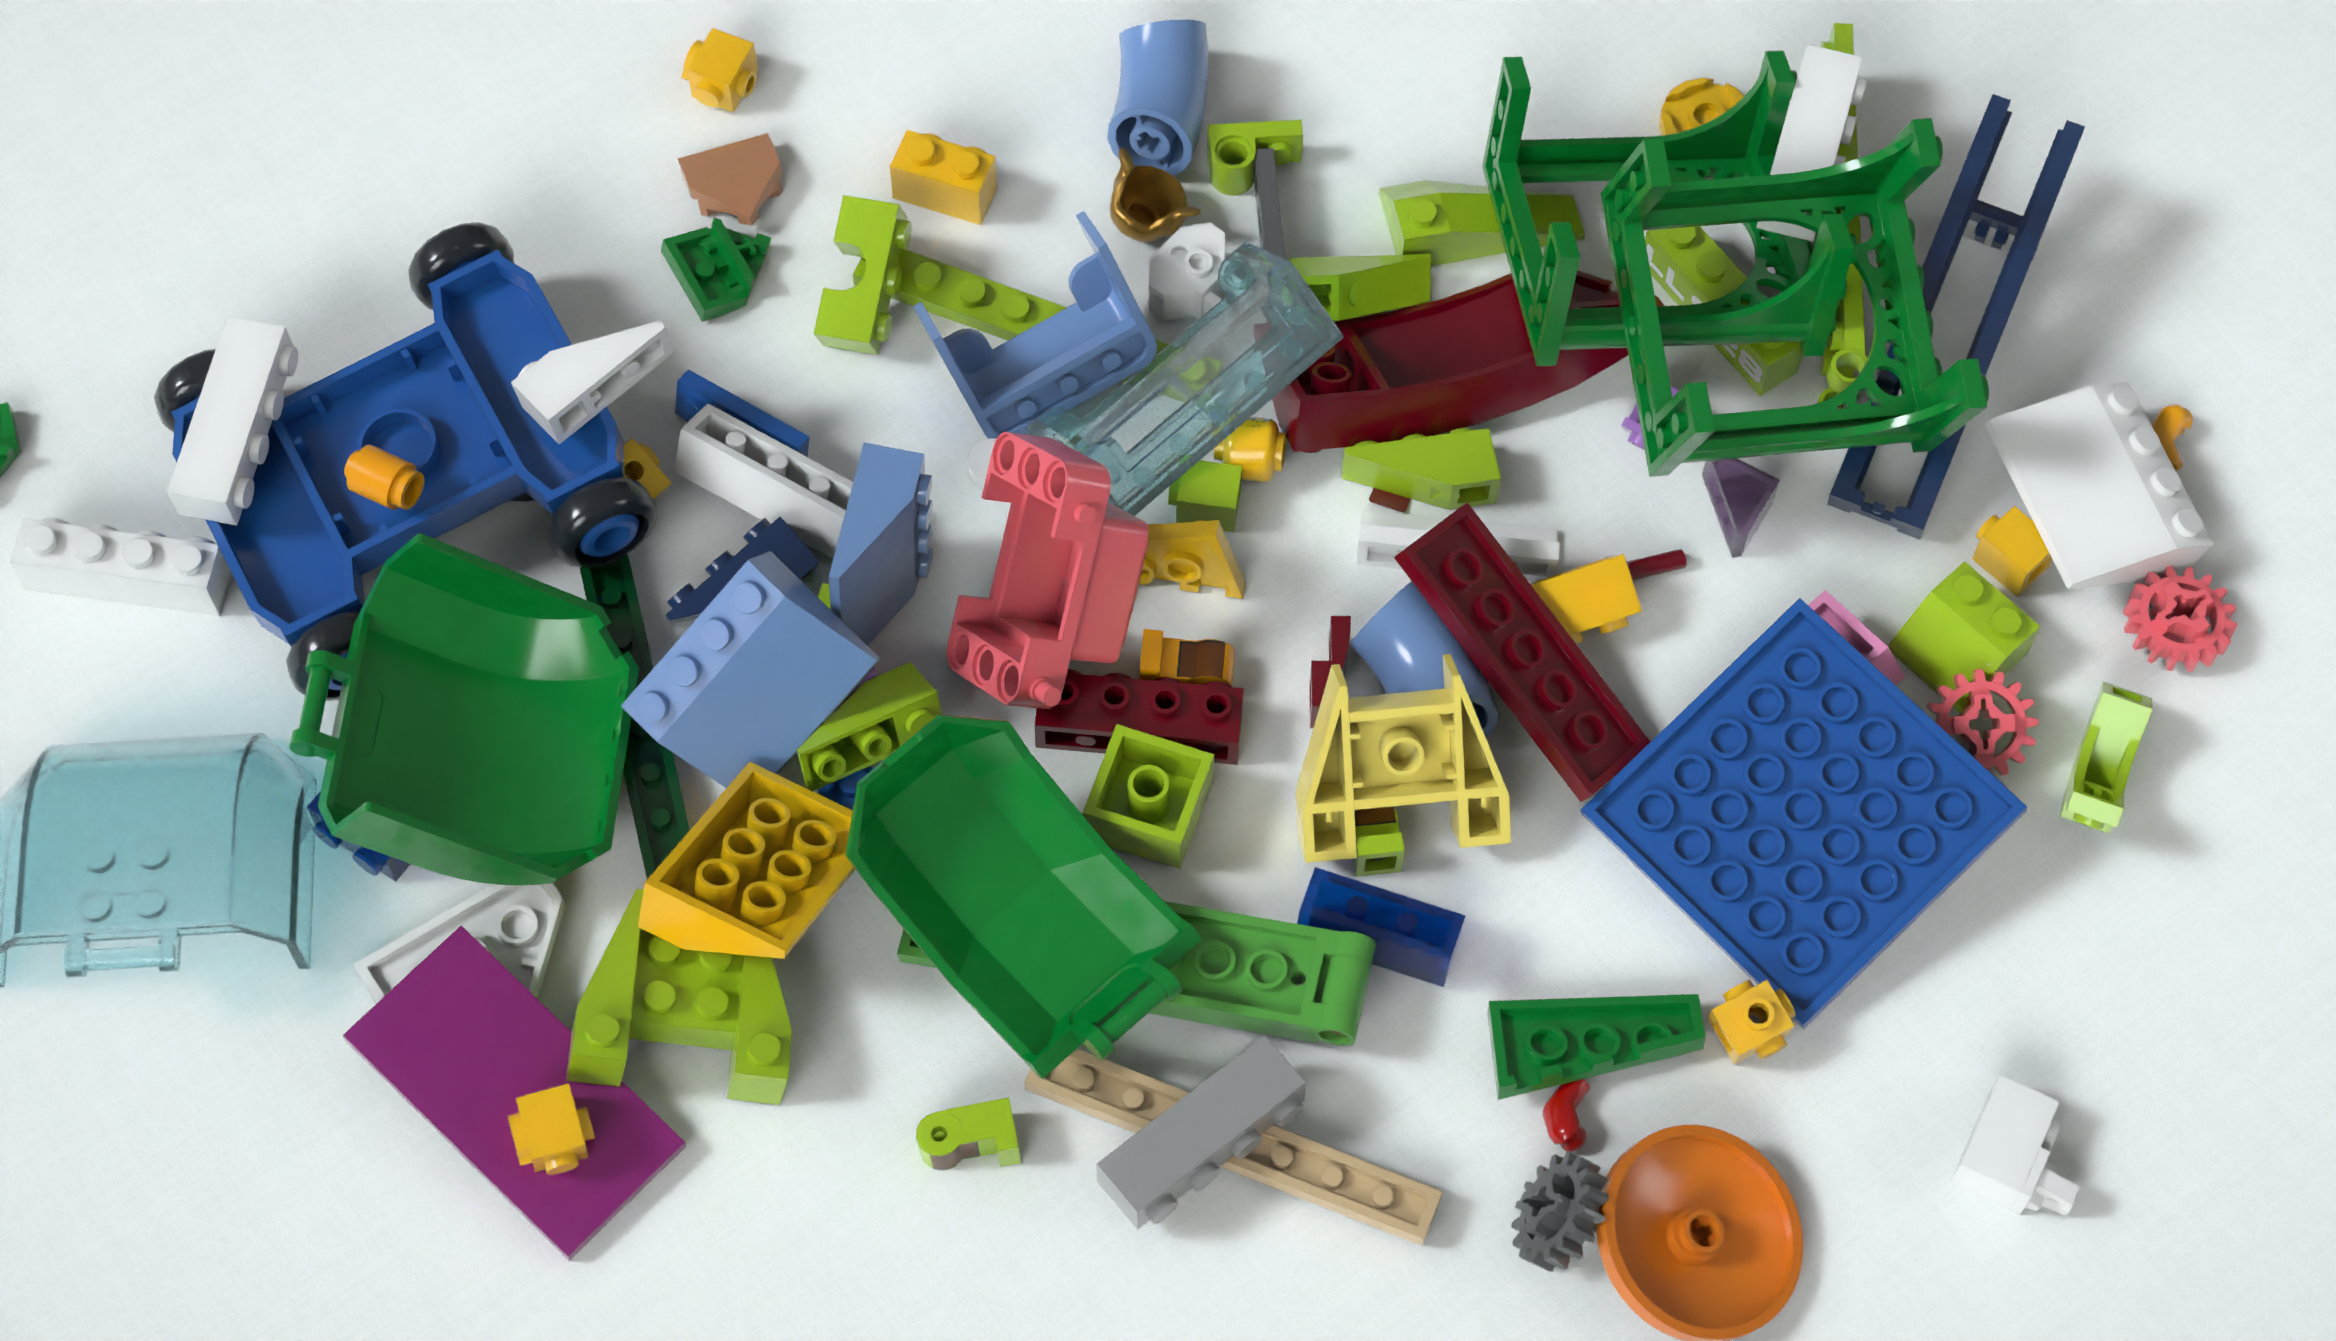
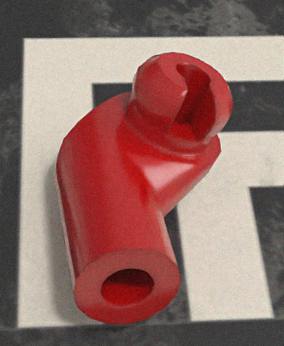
(1561, 1116)

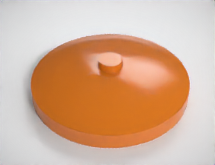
(1700, 1234)

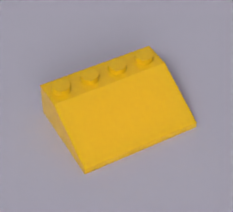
(751, 869)

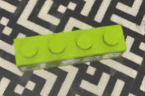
(1698, 271)

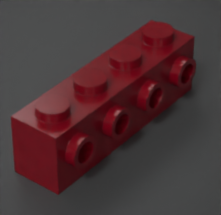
(1185, 713)

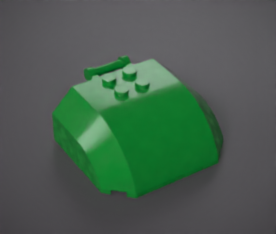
(472, 721)

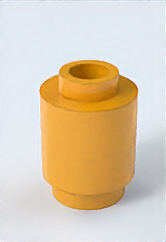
(383, 478)

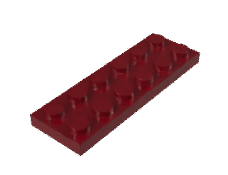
(1523, 651)

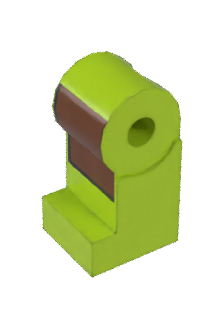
(1377, 838)
(968, 1132)

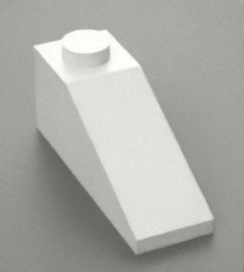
(584, 378)

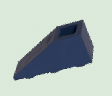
(762, 538)

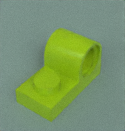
(1238, 145)

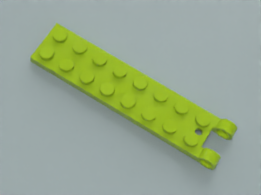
(1846, 345)

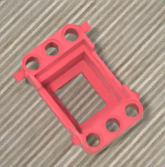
(1059, 577)

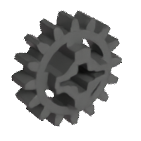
(1559, 1211)

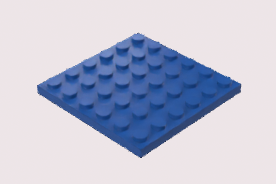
(1803, 811)

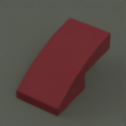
(1338, 653)

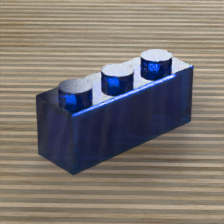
(1407, 932)

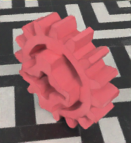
(2179, 618)
(1980, 699)

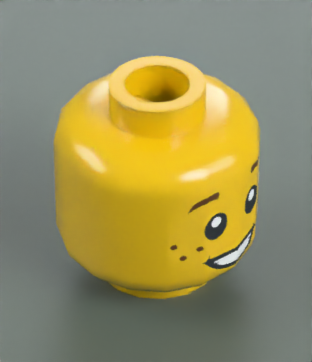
(1256, 448)

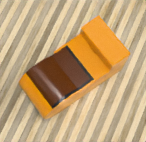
(1185, 659)

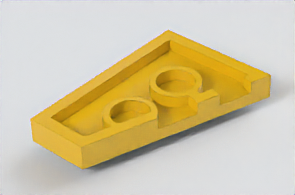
(1193, 556)

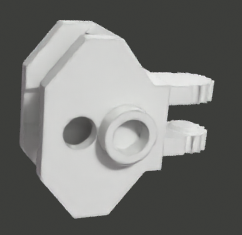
(1189, 279)

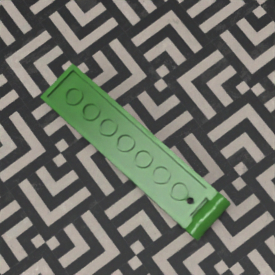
(1248, 974)

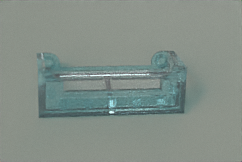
(1202, 381)

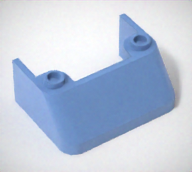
(1057, 360)

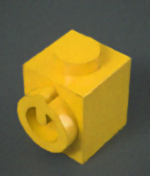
(721, 69)
(550, 1130)

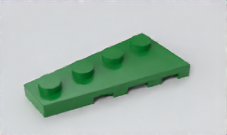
(1578, 1038)

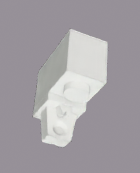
(2010, 1152)

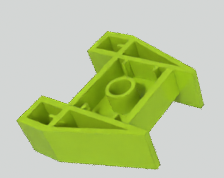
(682, 998)

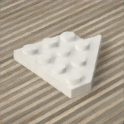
(507, 920)

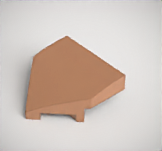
(734, 177)

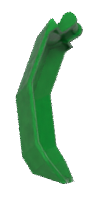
(1013, 891)

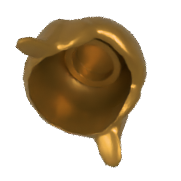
(1147, 201)

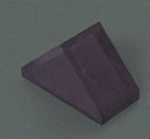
(1740, 499)

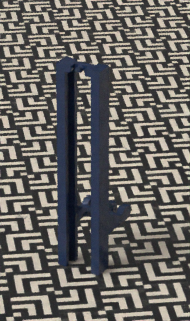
(2028, 234)

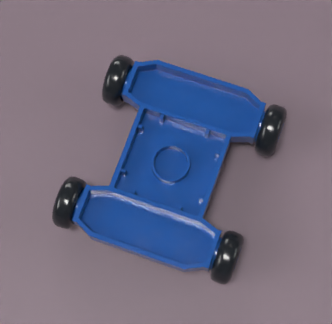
(448, 410)

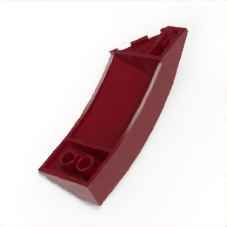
(1434, 369)

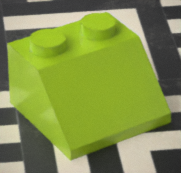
(1962, 629)

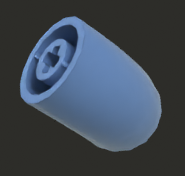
(1161, 93)
(1407, 648)

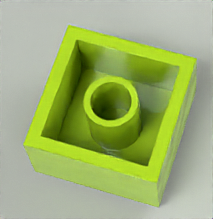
(1149, 795)

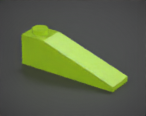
(1460, 221)

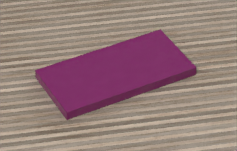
(471, 1040)

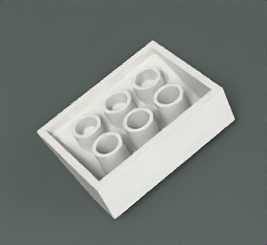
(2100, 487)

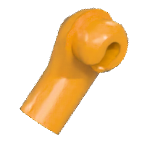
(2168, 425)

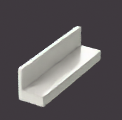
(1389, 533)

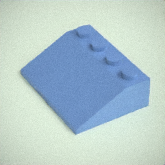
(882, 540)
(751, 675)

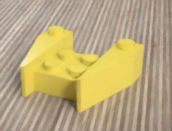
(1398, 754)

